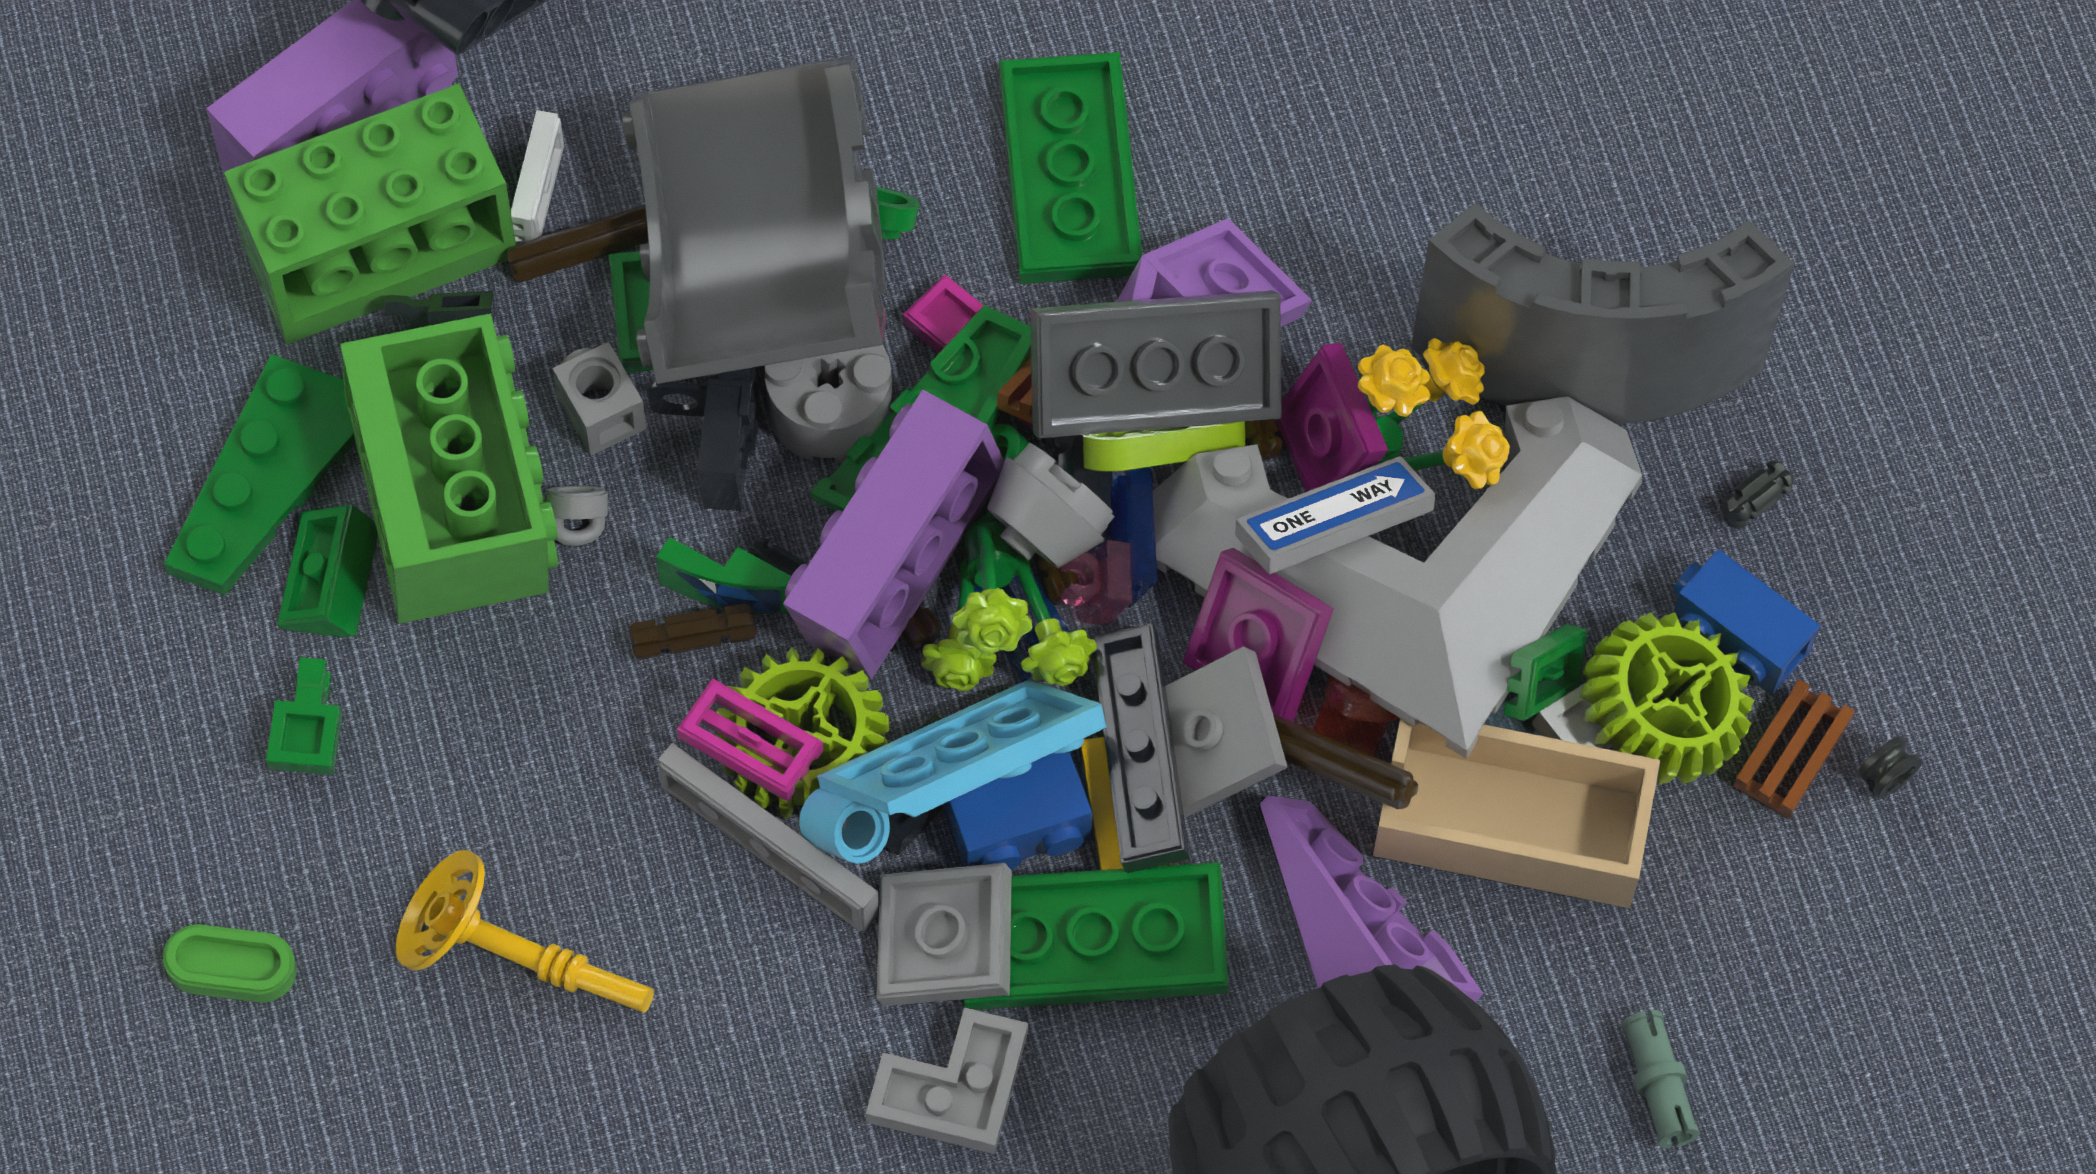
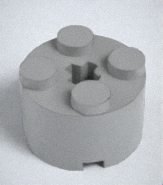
(828, 401)

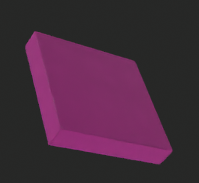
(1329, 421)
(1264, 615)

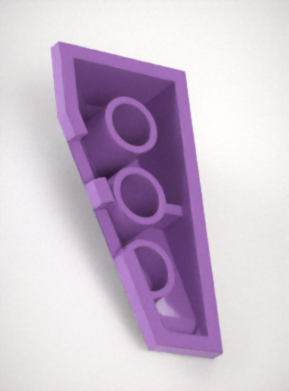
(1342, 913)

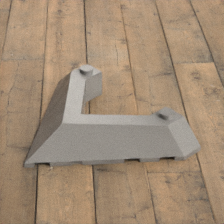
(1439, 632)

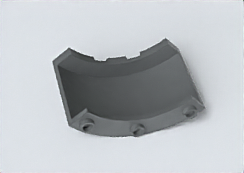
(757, 220)
(1602, 330)

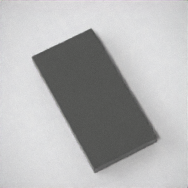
(1155, 363)

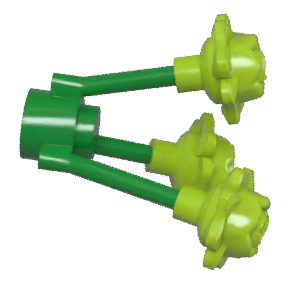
(996, 622)

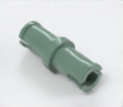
(1660, 1079)

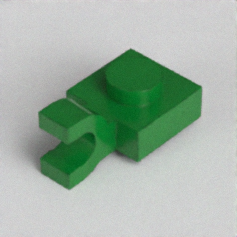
(306, 730)

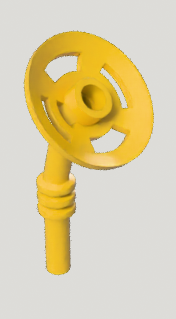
(446, 915)

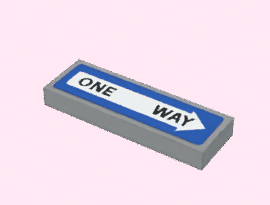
(1334, 514)

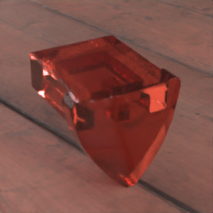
(1352, 717)

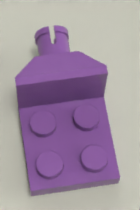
(1213, 263)

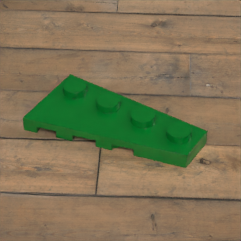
(962, 374)

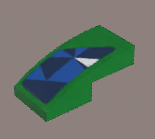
(738, 582)

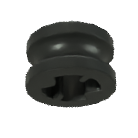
(1890, 767)

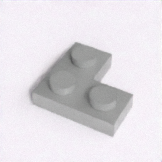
(956, 1102)

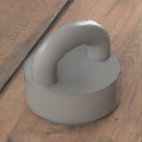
(578, 503)

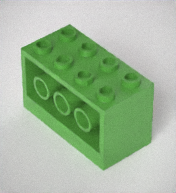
(372, 213)
(449, 467)

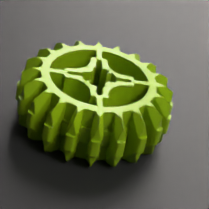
(1667, 662)
(820, 689)

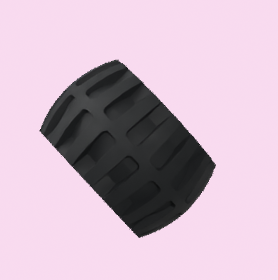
(1365, 1081)

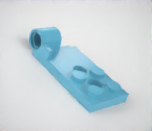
(942, 763)

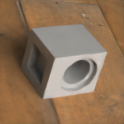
(601, 420)

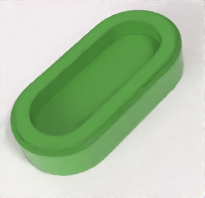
(229, 963)

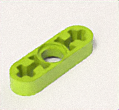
(1158, 446)

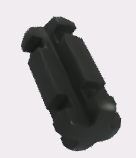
(1756, 494)

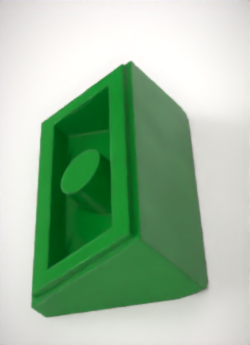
(329, 572)

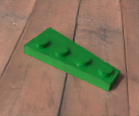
(268, 467)

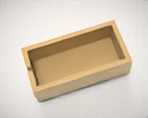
(1523, 812)

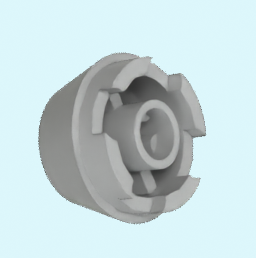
(1046, 509)

